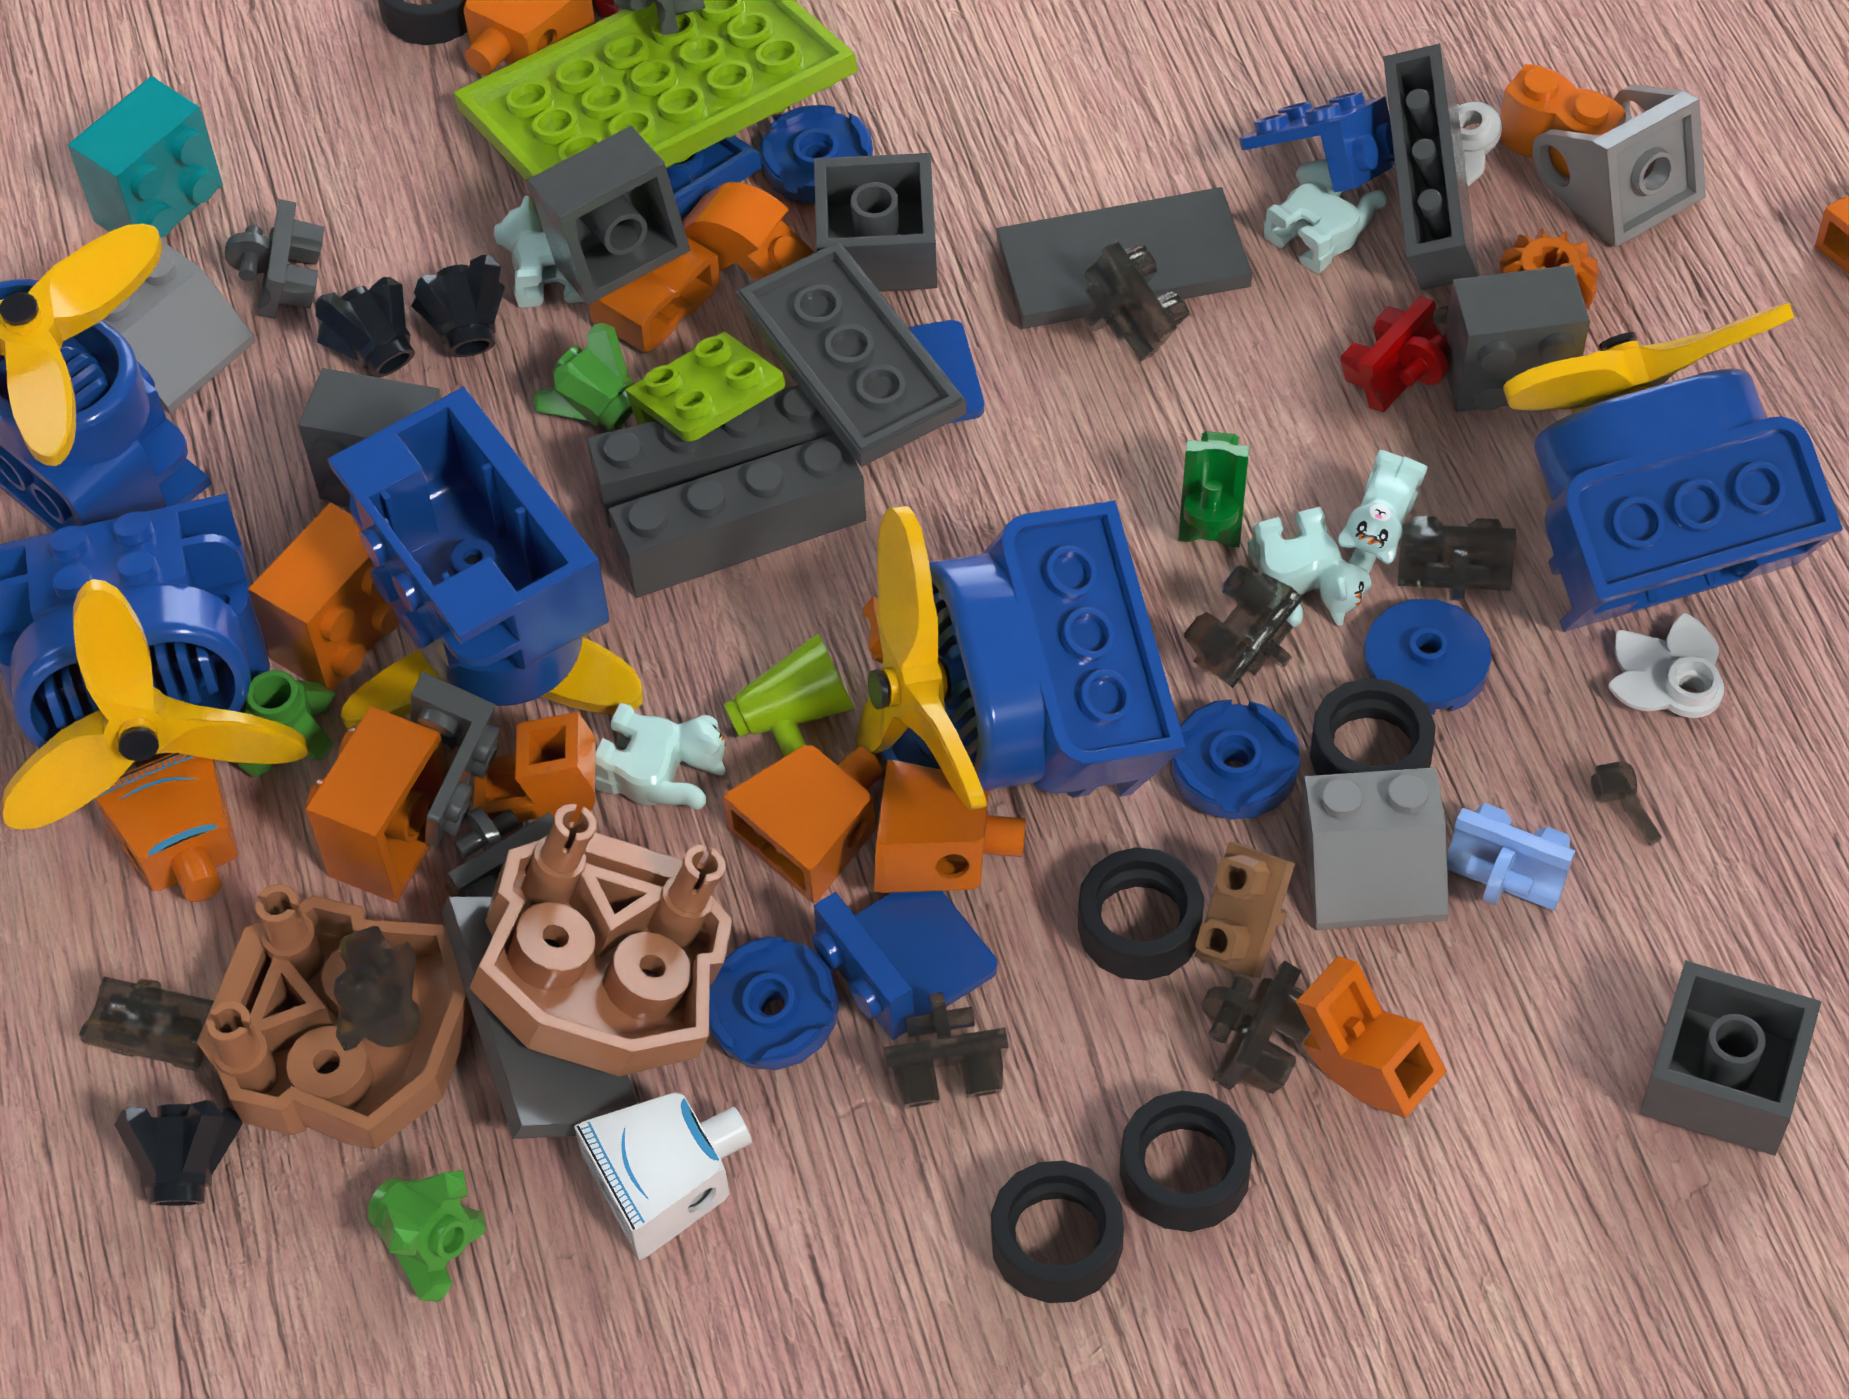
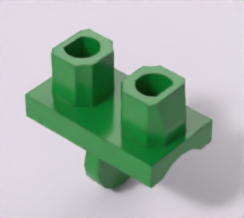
(1214, 489)

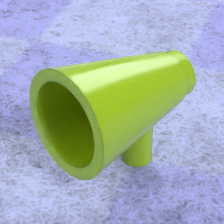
(790, 693)

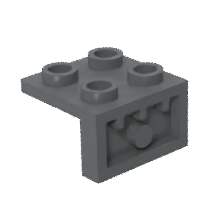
(462, 722)

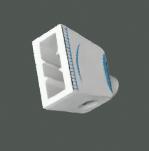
(660, 1165)

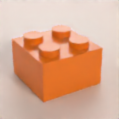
(321, 601)
(377, 802)

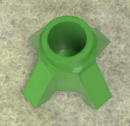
(590, 382)
(293, 703)
(426, 1227)

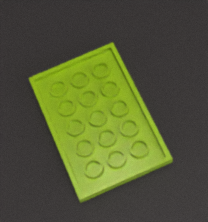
(674, 89)

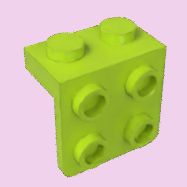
(704, 387)

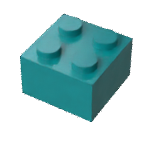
(146, 160)

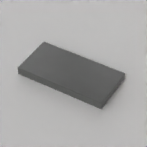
(1185, 233)
(851, 353)
(536, 1090)

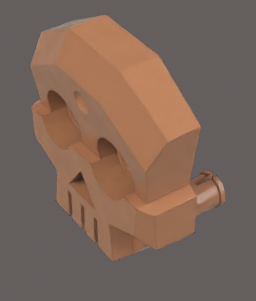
(612, 916)
(274, 1052)

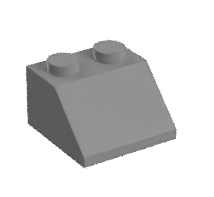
(180, 328)
(1375, 848)

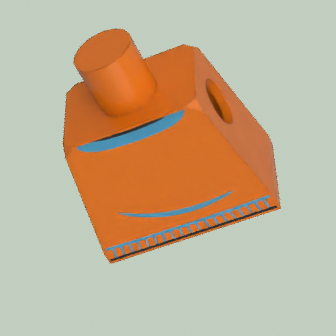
(173, 823)

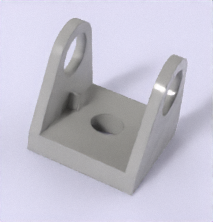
(1609, 169)

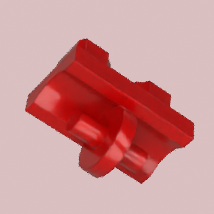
(1404, 352)

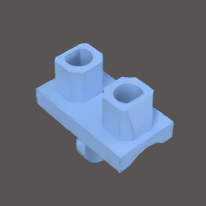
(1510, 858)

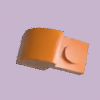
(745, 228)
(549, 770)
(1365, 1049)

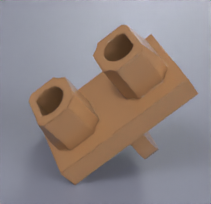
(1244, 909)

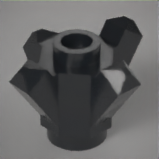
(462, 304)
(367, 326)
(178, 1148)

